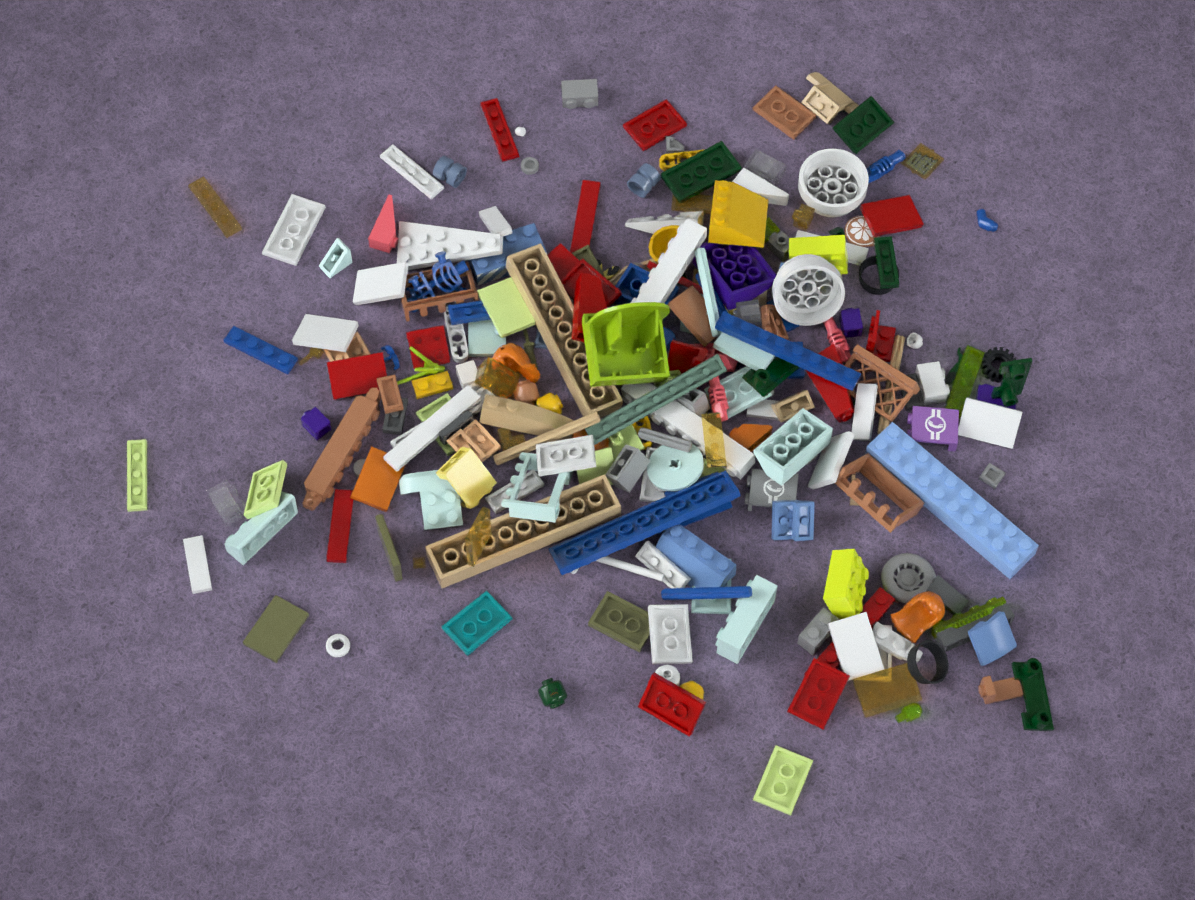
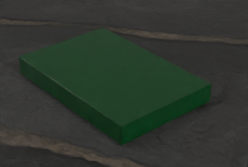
(863, 125)

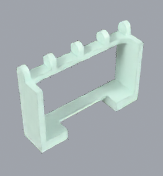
(531, 510)

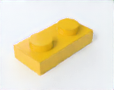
(432, 384)

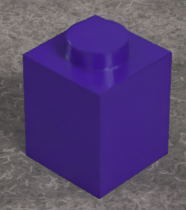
(851, 322)
(315, 423)

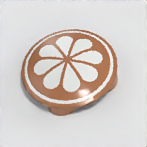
(858, 232)

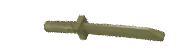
(529, 348)

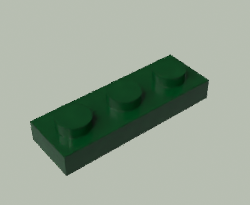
(886, 262)

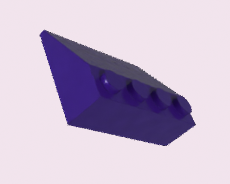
(737, 272)

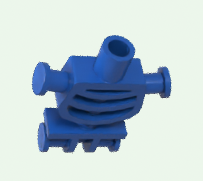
(456, 270)

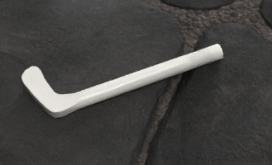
(629, 567)

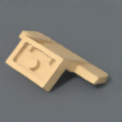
(826, 98)

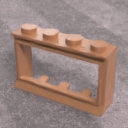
(438, 300)
(887, 484)

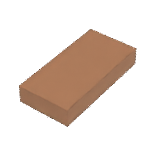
(390, 394)

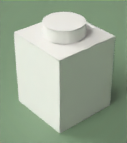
(466, 374)

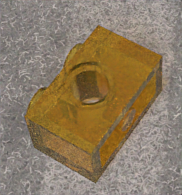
(497, 378)

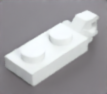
(893, 642)

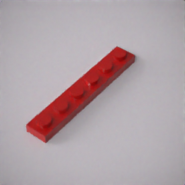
(875, 609)

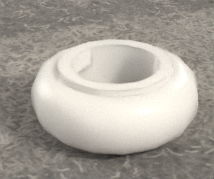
(341, 652)

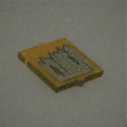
(922, 161)

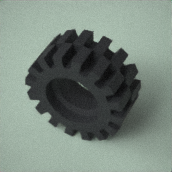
(989, 357)

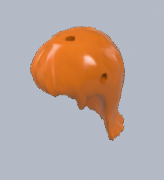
(517, 360)
(918, 615)

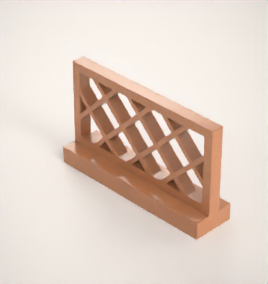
(888, 373)

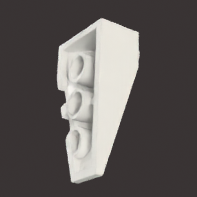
(650, 225)

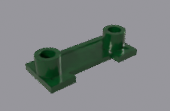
(767, 380)
(1013, 381)
(1035, 695)

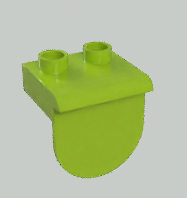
(626, 344)

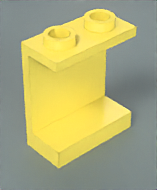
(467, 477)

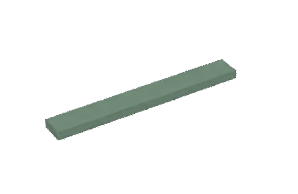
(656, 398)

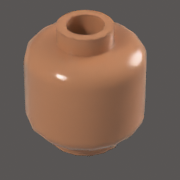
(527, 392)

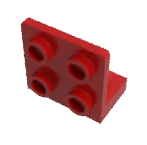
(880, 339)
(430, 343)
(685, 356)

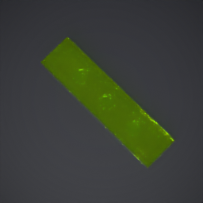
(964, 378)

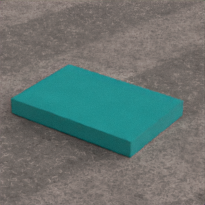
(477, 623)

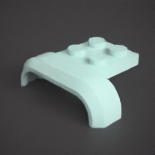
(438, 499)

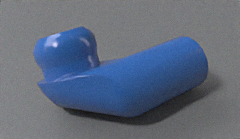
(984, 222)

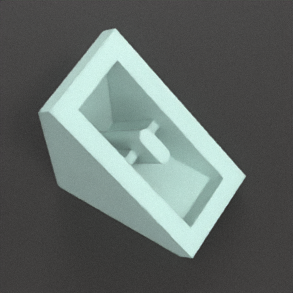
(336, 258)

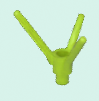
(429, 368)

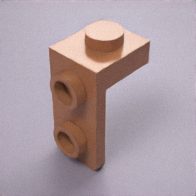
(999, 690)

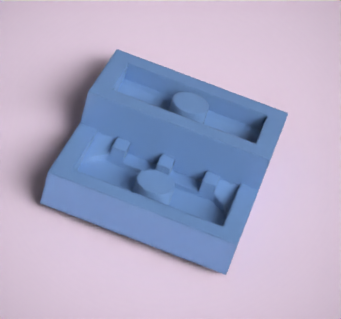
(793, 520)
(992, 638)

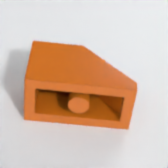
(751, 435)

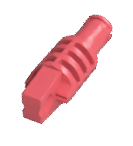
(836, 337)
(718, 398)

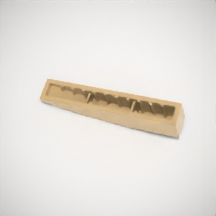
(520, 416)

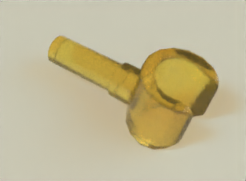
(316, 352)

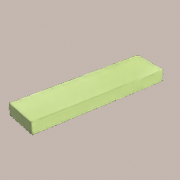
(136, 475)

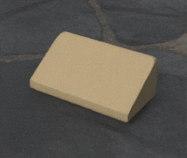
(792, 405)

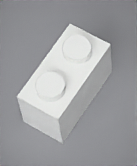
(932, 383)

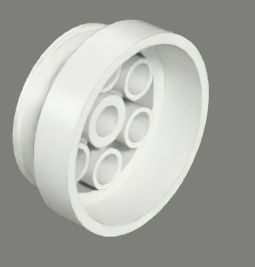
(834, 164)
(800, 308)

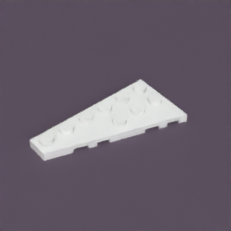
(421, 242)

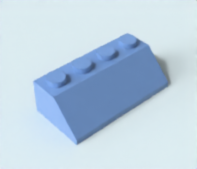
(696, 558)

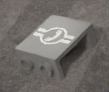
(765, 490)

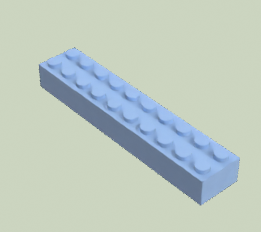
(953, 501)

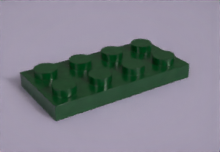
(700, 172)

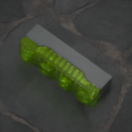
(955, 630)

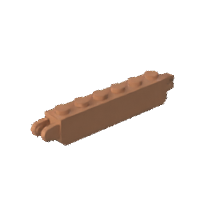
(341, 448)

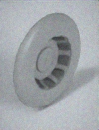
(906, 579)

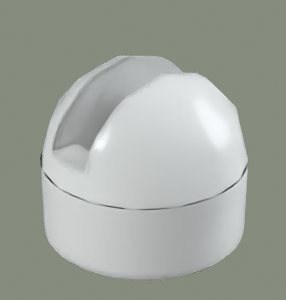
(914, 337)

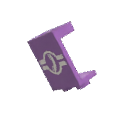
(934, 426)

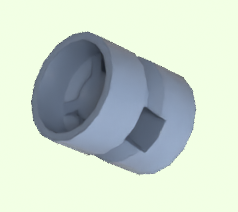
(447, 170)
(643, 180)

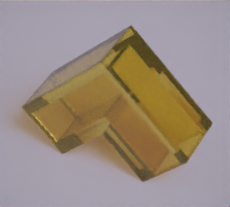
(508, 441)

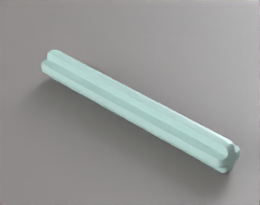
(708, 291)

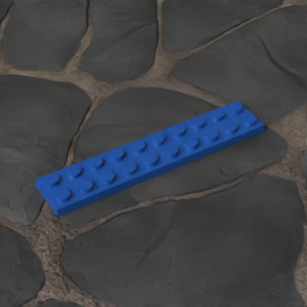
(644, 522)

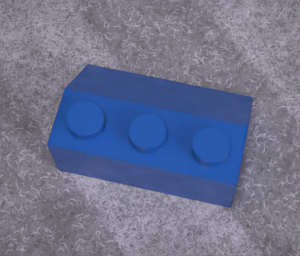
(631, 282)

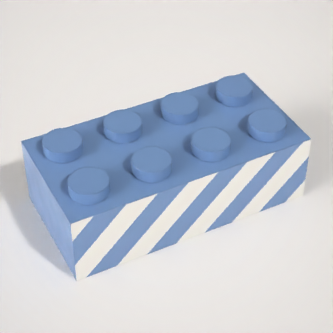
(493, 267)

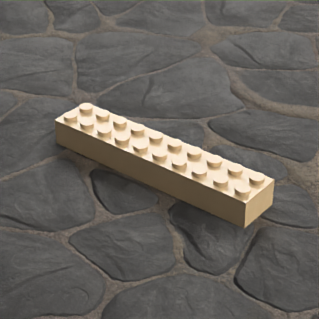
(554, 320)
(513, 537)

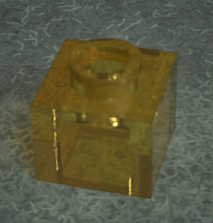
(803, 217)

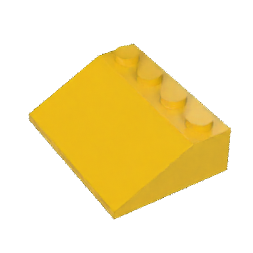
(737, 216)

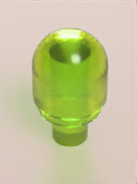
(909, 712)

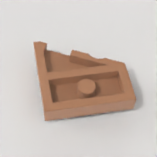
(772, 321)

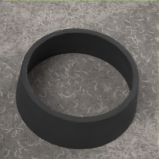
(866, 263)
(940, 658)

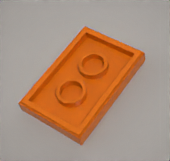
(376, 481)

